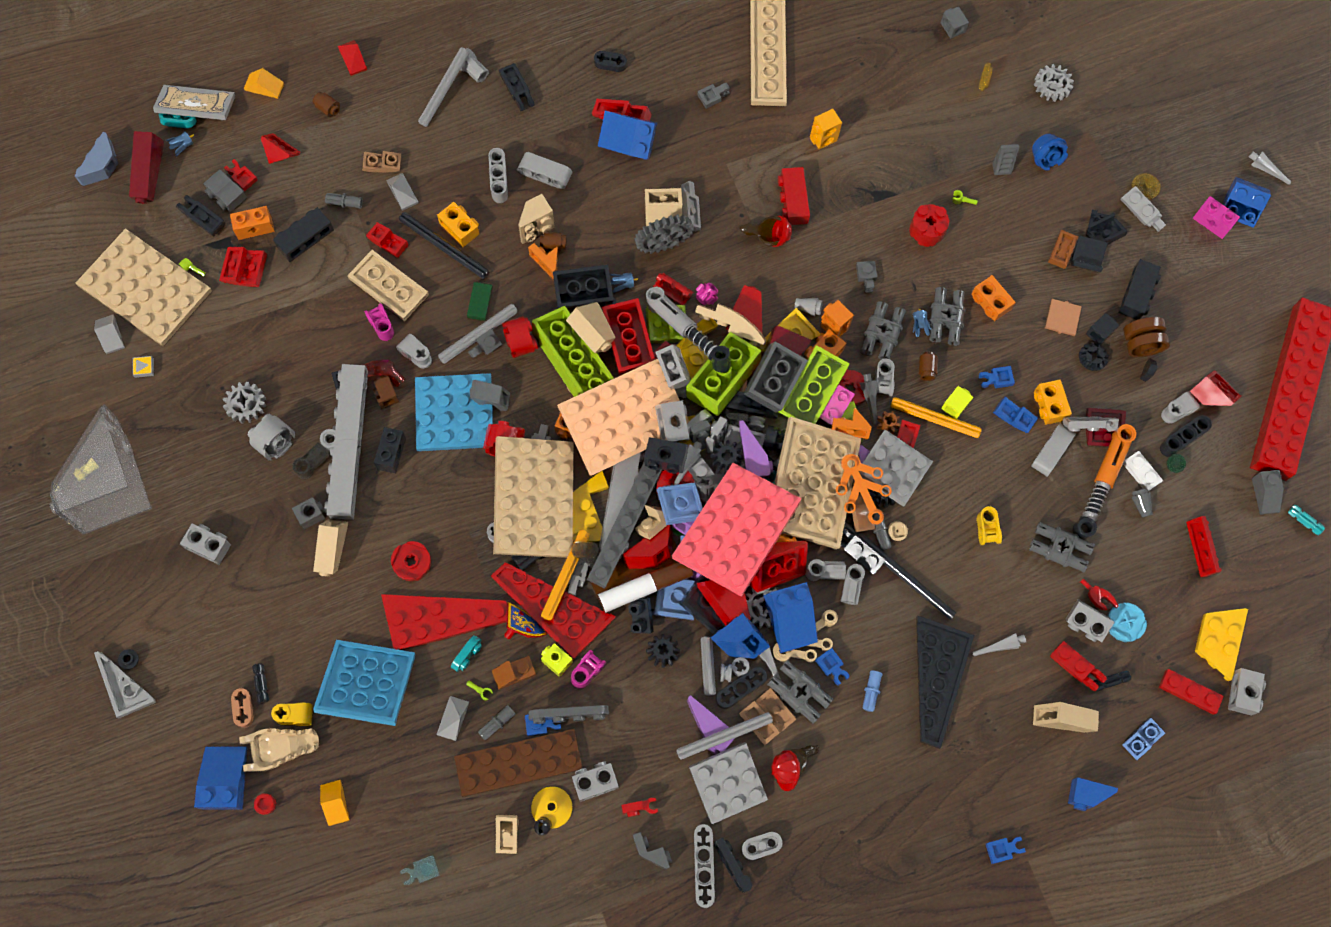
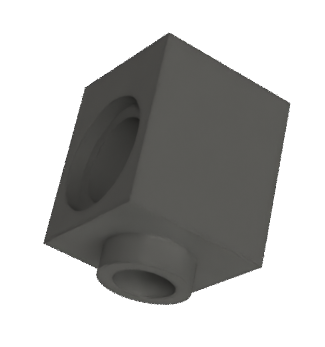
(954, 22)
(301, 510)

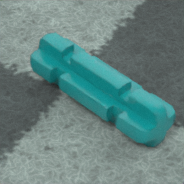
(1306, 519)

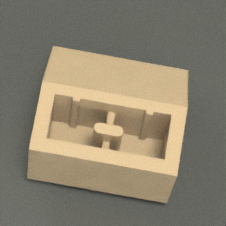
(662, 203)
(535, 219)

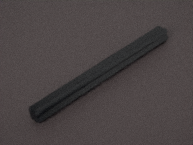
(444, 245)

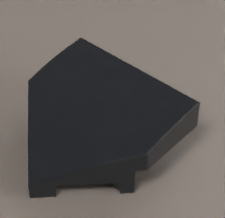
(1105, 227)

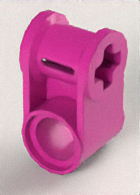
(379, 319)
(589, 667)

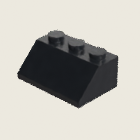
(582, 286)

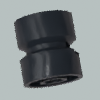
(770, 441)

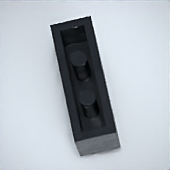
(303, 234)
(1140, 290)

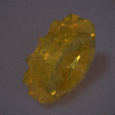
(986, 76)
(1151, 182)

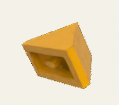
(264, 83)
(333, 803)

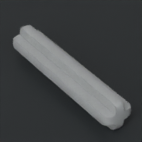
(708, 666)

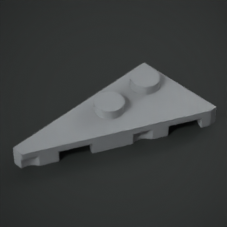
(122, 690)

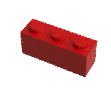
(794, 195)

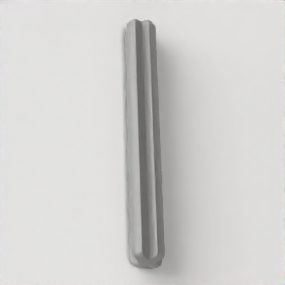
(443, 87)
(469, 339)
(724, 735)

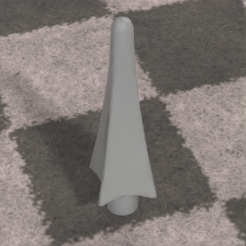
(1262, 162)
(692, 456)
(1010, 642)
(768, 660)

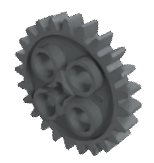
(664, 234)

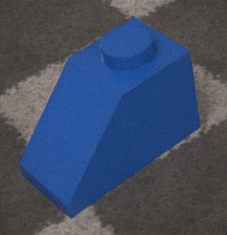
(1088, 794)

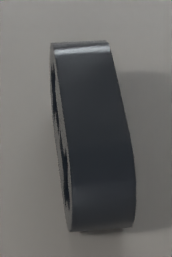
(610, 61)

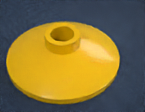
(562, 802)

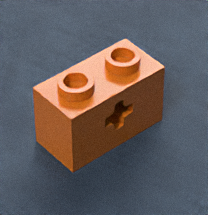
(252, 222)

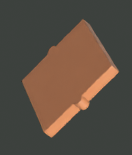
(1063, 317)

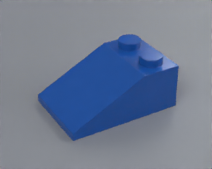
(627, 135)
(792, 617)
(221, 779)

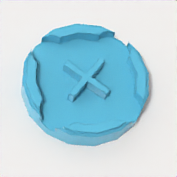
(1128, 622)

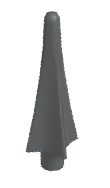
(869, 389)

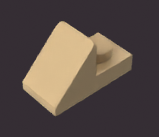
(653, 524)
(506, 833)

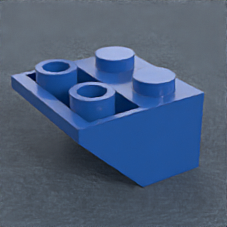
(1246, 200)
(741, 639)

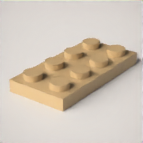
(388, 285)

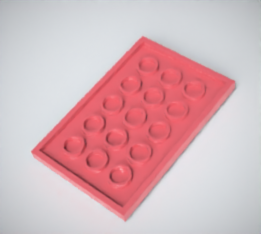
(737, 529)

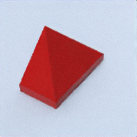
(352, 57)
(277, 149)

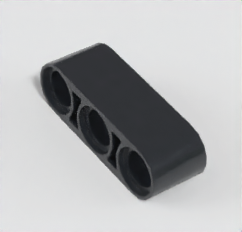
(1191, 430)

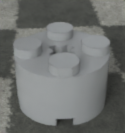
(271, 437)

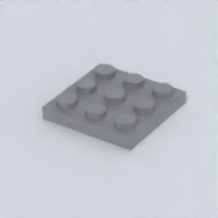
(901, 467)
(728, 783)

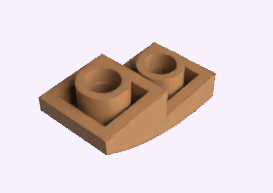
(381, 162)
(860, 515)

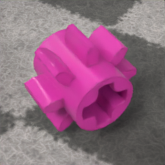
(707, 293)

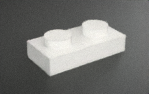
(1142, 471)

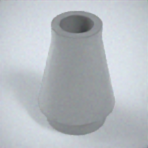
(809, 305)

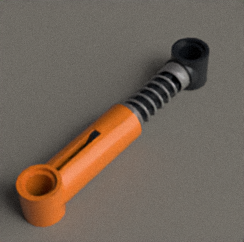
(1105, 479)

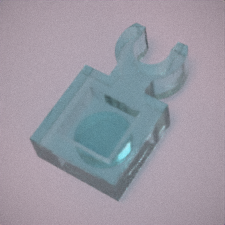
(424, 870)

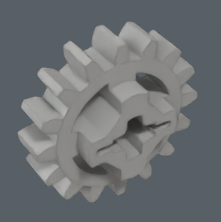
(1053, 83)
(252, 404)
(757, 606)

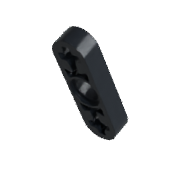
(750, 675)

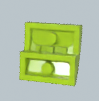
(660, 330)

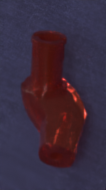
(384, 367)

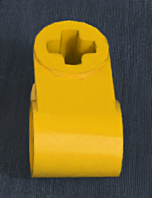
(989, 530)
(296, 714)

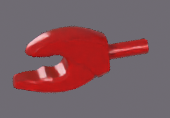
(1096, 594)

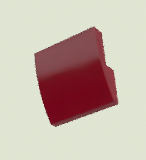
(1104, 437)

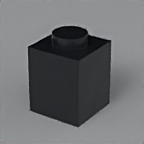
(1102, 329)

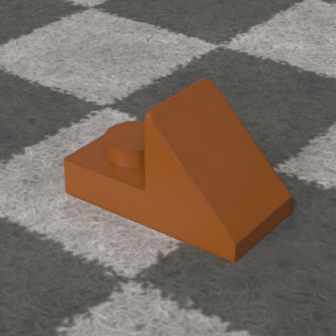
(513, 672)

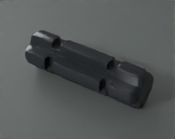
(1113, 680)
(260, 683)

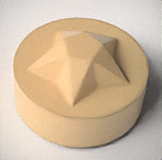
(897, 531)

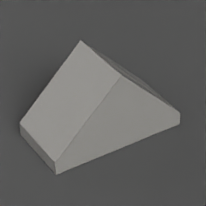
(109, 334)

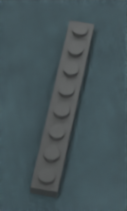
(624, 525)

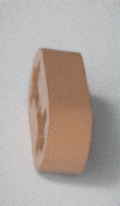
(237, 708)

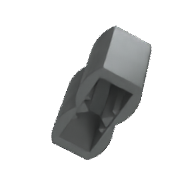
(224, 190)

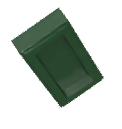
(479, 301)

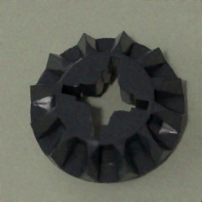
(1085, 356)

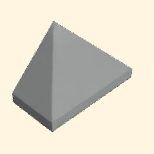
(402, 191)
(453, 718)

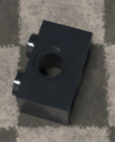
(657, 448)
(390, 450)

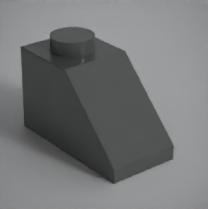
(1268, 491)

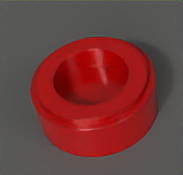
(264, 804)

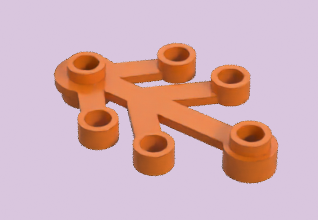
(861, 486)

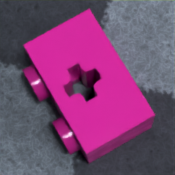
(1216, 217)
(837, 404)

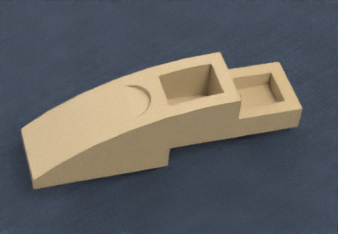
(738, 323)

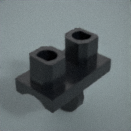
(641, 616)

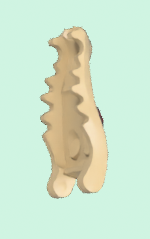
(276, 746)

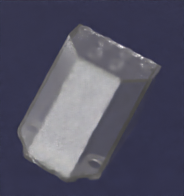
(99, 478)

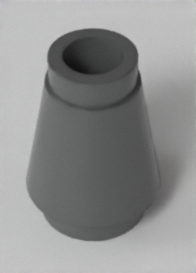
(1143, 502)

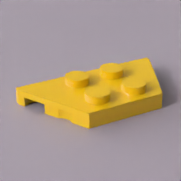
(1221, 639)

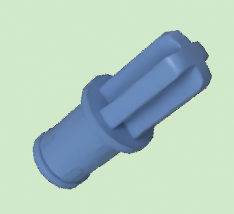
(872, 691)

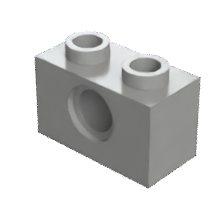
(673, 367)
(667, 430)
(1239, 700)

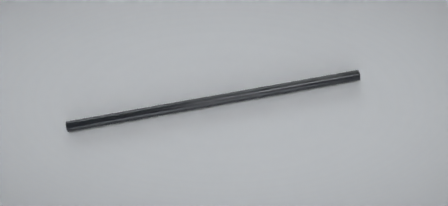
(906, 576)

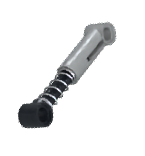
(687, 328)

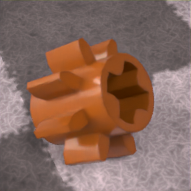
(888, 417)

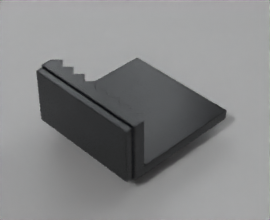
(1089, 254)

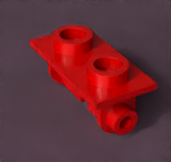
(673, 289)

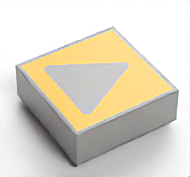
(143, 366)

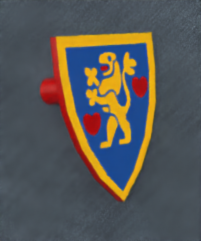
(520, 622)

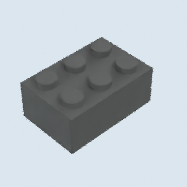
(775, 377)

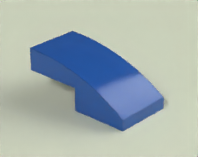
(1015, 416)

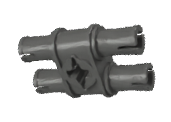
(939, 316)
(875, 326)
(1053, 551)
(810, 689)

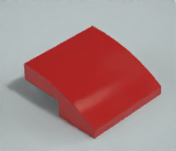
(243, 267)

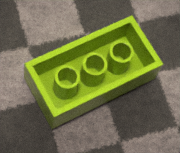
(815, 386)
(716, 389)

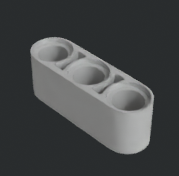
(545, 170)
(500, 182)
(1053, 450)

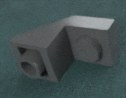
(489, 393)
(658, 856)

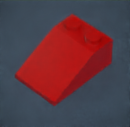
(781, 565)

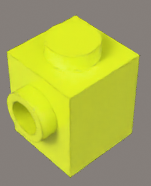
(957, 402)
(556, 659)

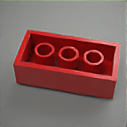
(631, 340)

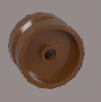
(1146, 337)

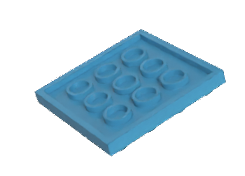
(447, 413)
(364, 682)

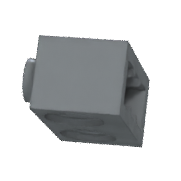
(204, 546)
(1091, 617)
(597, 787)

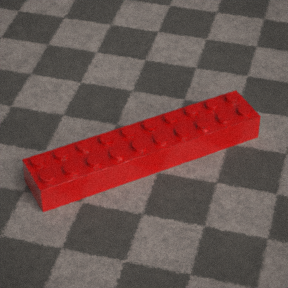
(1293, 389)

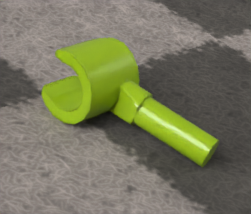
(958, 193)
(186, 264)
(480, 690)

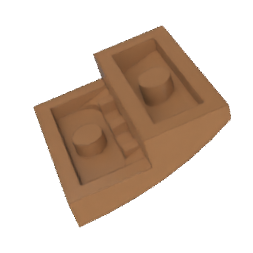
(780, 714)

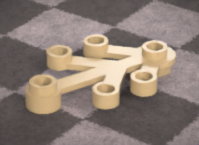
(803, 655)

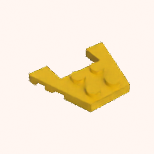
(691, 354)
(584, 512)

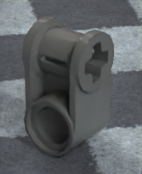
(708, 486)

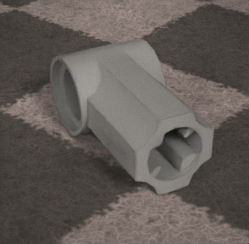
(474, 68)
(827, 570)
(852, 586)

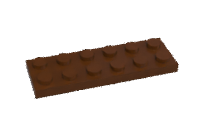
(518, 763)

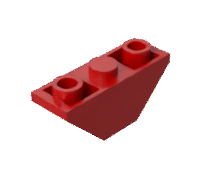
(650, 552)

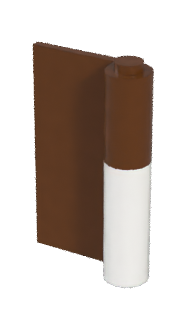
(631, 584)

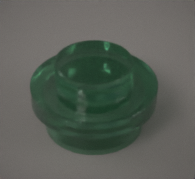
(1176, 463)

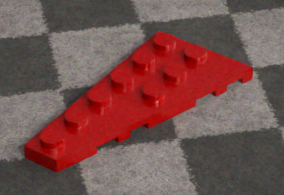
(425, 620)
(574, 621)

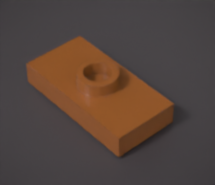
(1063, 249)

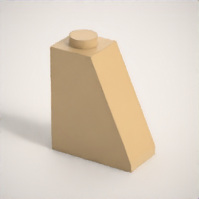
(592, 327)
(329, 546)
(1066, 717)

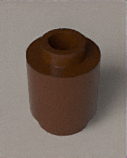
(326, 104)
(552, 240)
(928, 366)

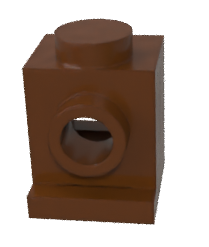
(384, 392)

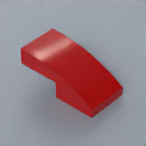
(387, 240)

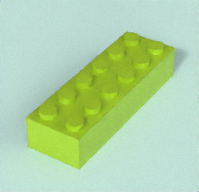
(568, 353)

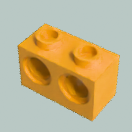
(825, 129)
(455, 226)
(1057, 401)

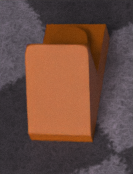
(547, 262)
(856, 427)

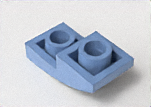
(1143, 738)

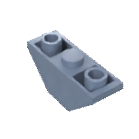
(98, 162)

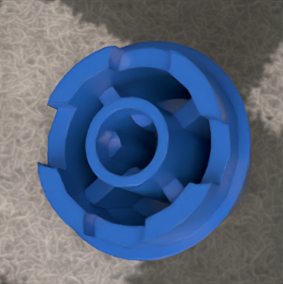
(1049, 151)

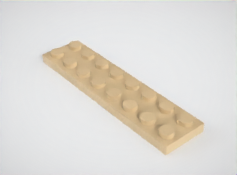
(768, 52)

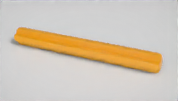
(936, 417)
(562, 580)

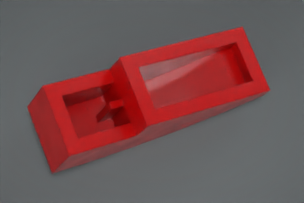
(620, 107)

